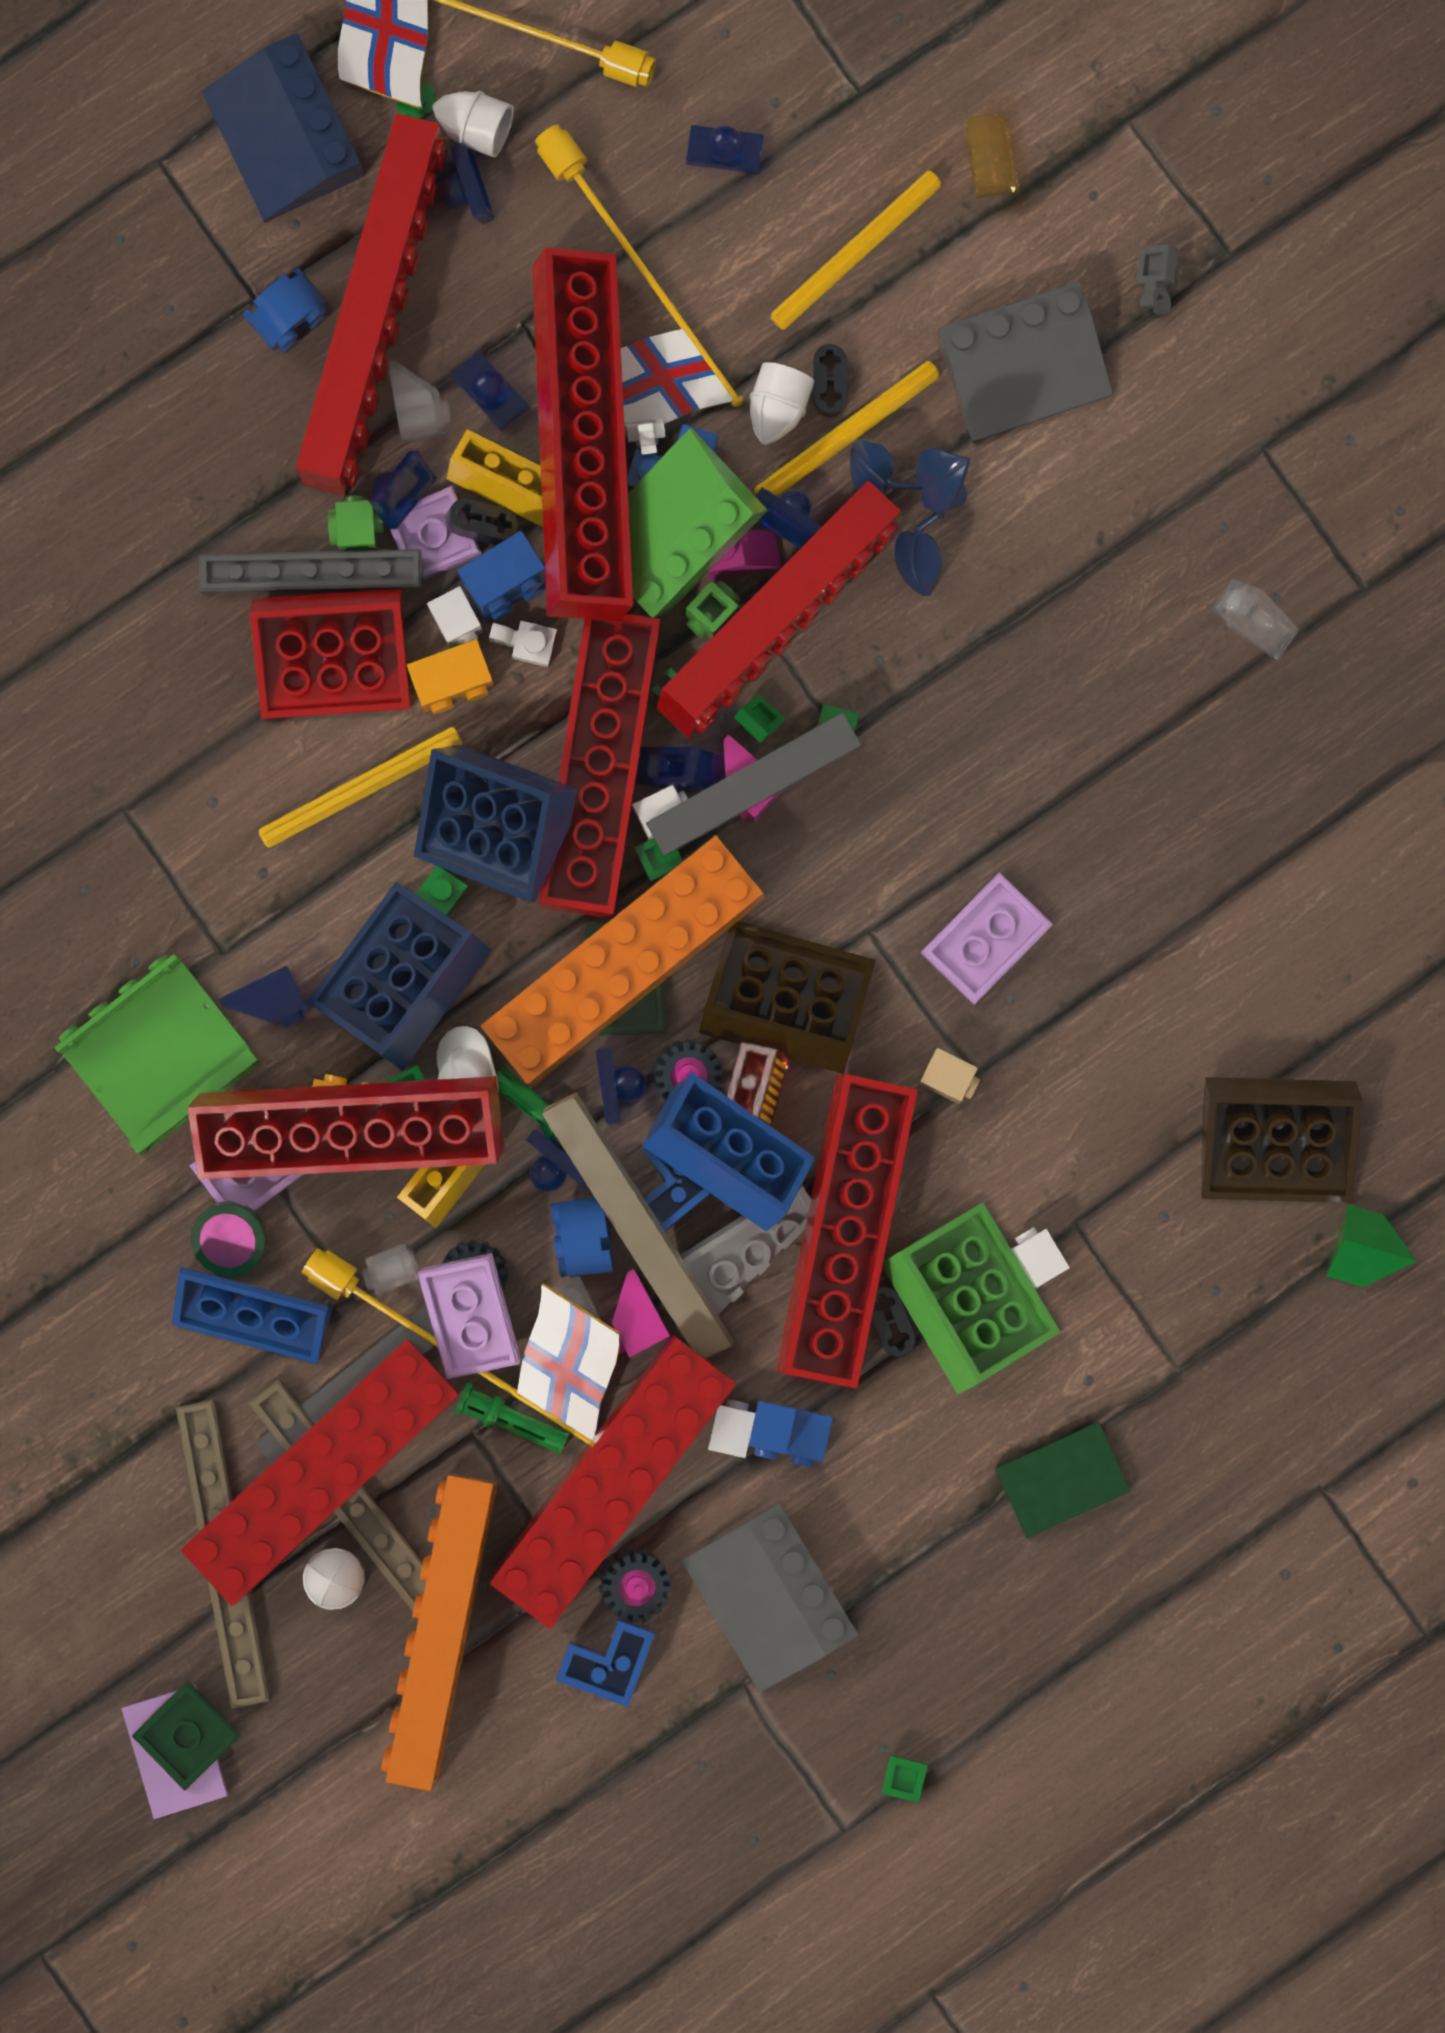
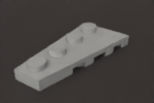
(740, 1251)

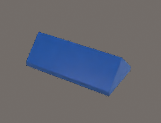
(250, 1315)

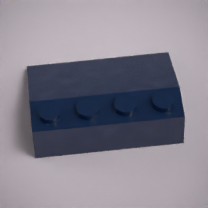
(282, 129)
(492, 820)
(399, 975)

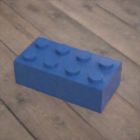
(728, 1151)

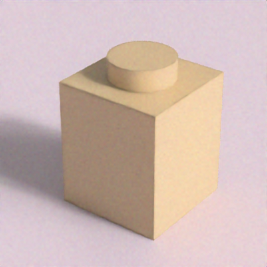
(950, 1077)

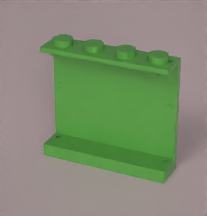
(156, 1052)

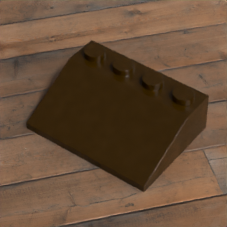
(787, 996)
(1280, 1139)

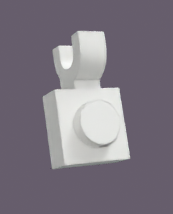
(646, 434)
(530, 643)

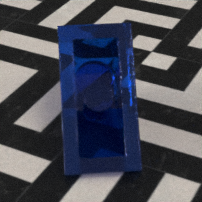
(683, 767)
(270, 999)

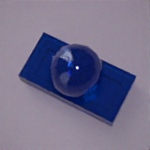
(725, 149)
(466, 186)
(489, 390)
(401, 489)
(788, 515)
(621, 1085)
(550, 1170)

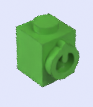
(354, 525)
(712, 609)

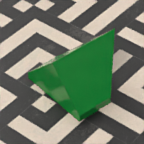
(1367, 1249)

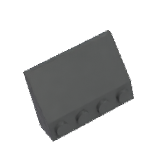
(1024, 362)
(769, 1597)

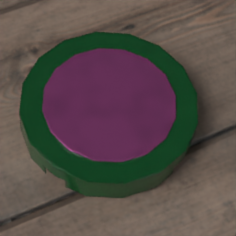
(228, 1238)

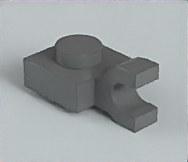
(1154, 272)

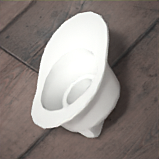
(464, 1054)

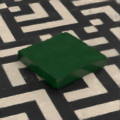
(186, 1735)

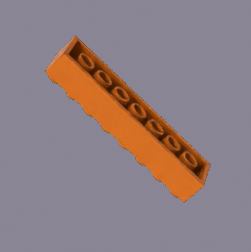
(623, 961)
(441, 1631)

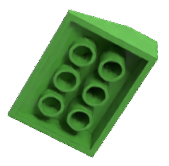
(684, 522)
(970, 1298)

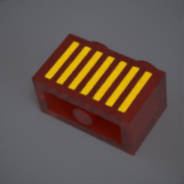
(758, 1080)

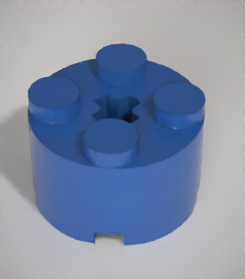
(287, 310)
(582, 1238)

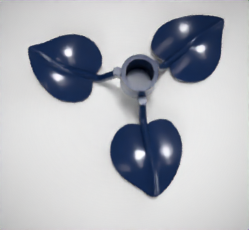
(942, 488)

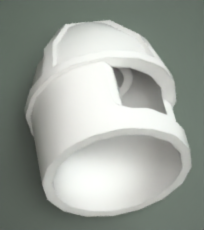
(475, 120)
(778, 401)
(333, 1578)

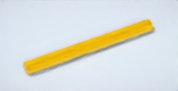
(855, 250)
(850, 429)
(356, 789)

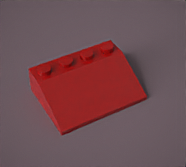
(330, 653)

